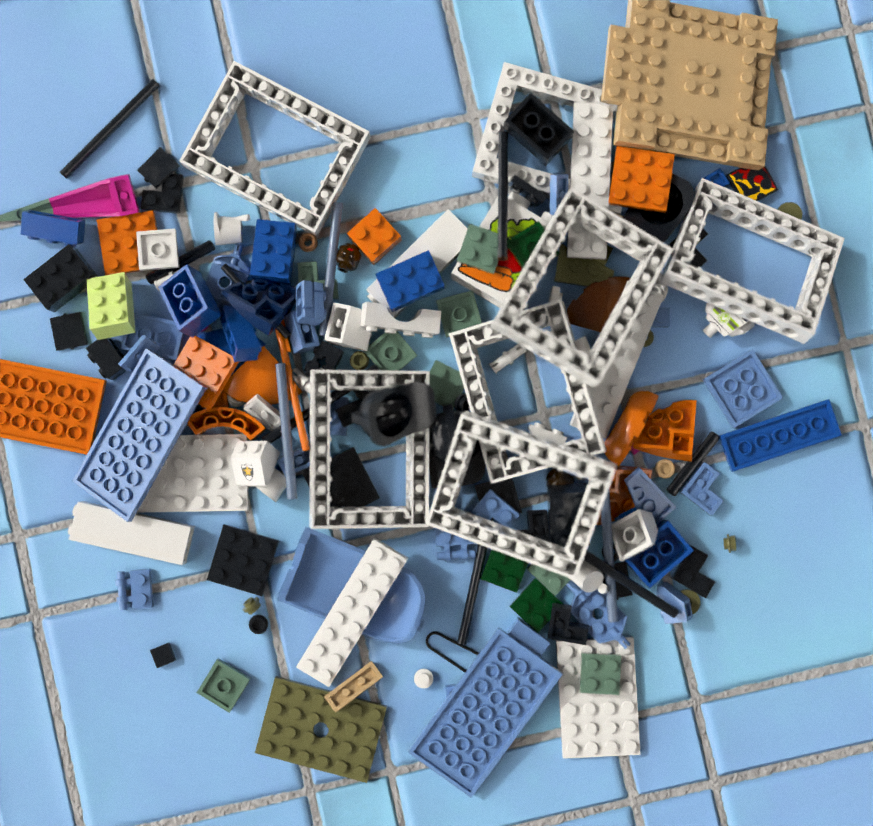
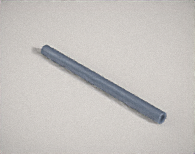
(331, 263)
(286, 431)
(609, 558)

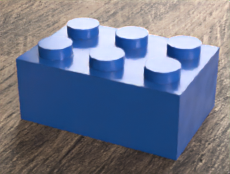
(273, 251)
(410, 281)
(189, 301)
(661, 557)

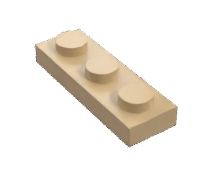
(353, 687)

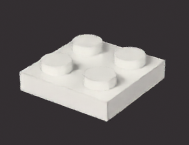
(157, 249)

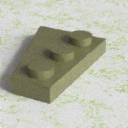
(579, 270)

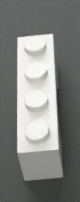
(376, 316)

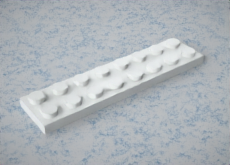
(590, 171)
(610, 391)
(352, 612)

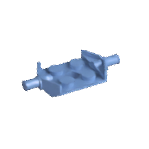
(216, 275)
(599, 629)

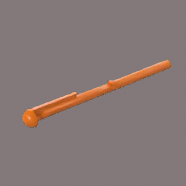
(284, 348)

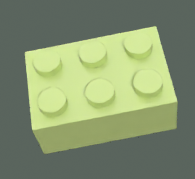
(110, 306)

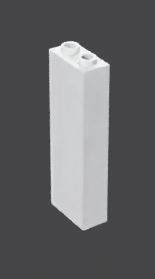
(442, 240)
(142, 537)

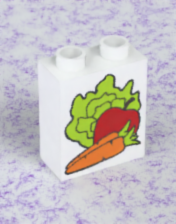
(498, 285)

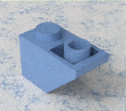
(677, 600)

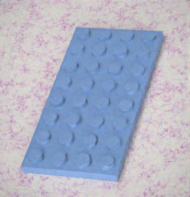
(139, 434)
(485, 712)

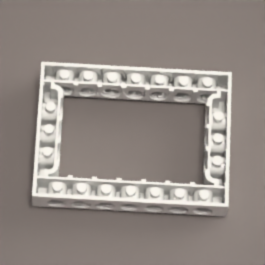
(541, 85)
(215, 121)
(773, 224)
(617, 232)
(465, 348)
(417, 456)
(502, 538)

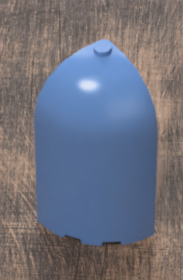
(322, 571)

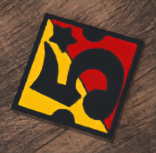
(752, 182)

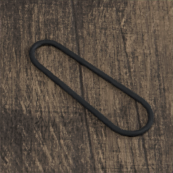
(453, 641)

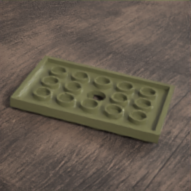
(290, 734)

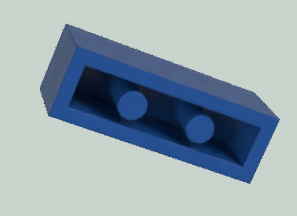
(52, 227)
(240, 335)

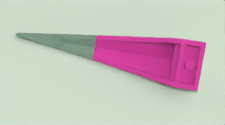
(100, 199)

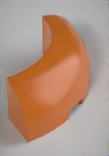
(228, 417)
(629, 425)

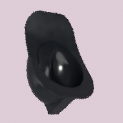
(661, 224)
(396, 412)
(440, 441)

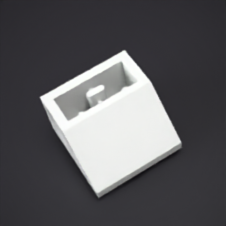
(345, 328)

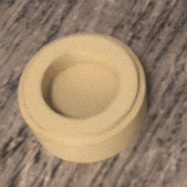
(664, 468)

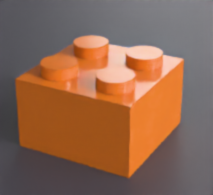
(374, 236)

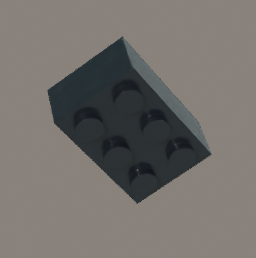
(538, 129)
(60, 278)
(563, 508)

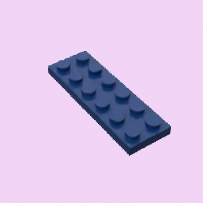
(780, 435)

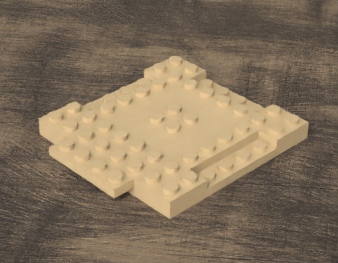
(691, 82)

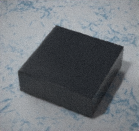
(163, 655)

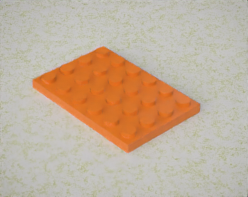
(49, 406)

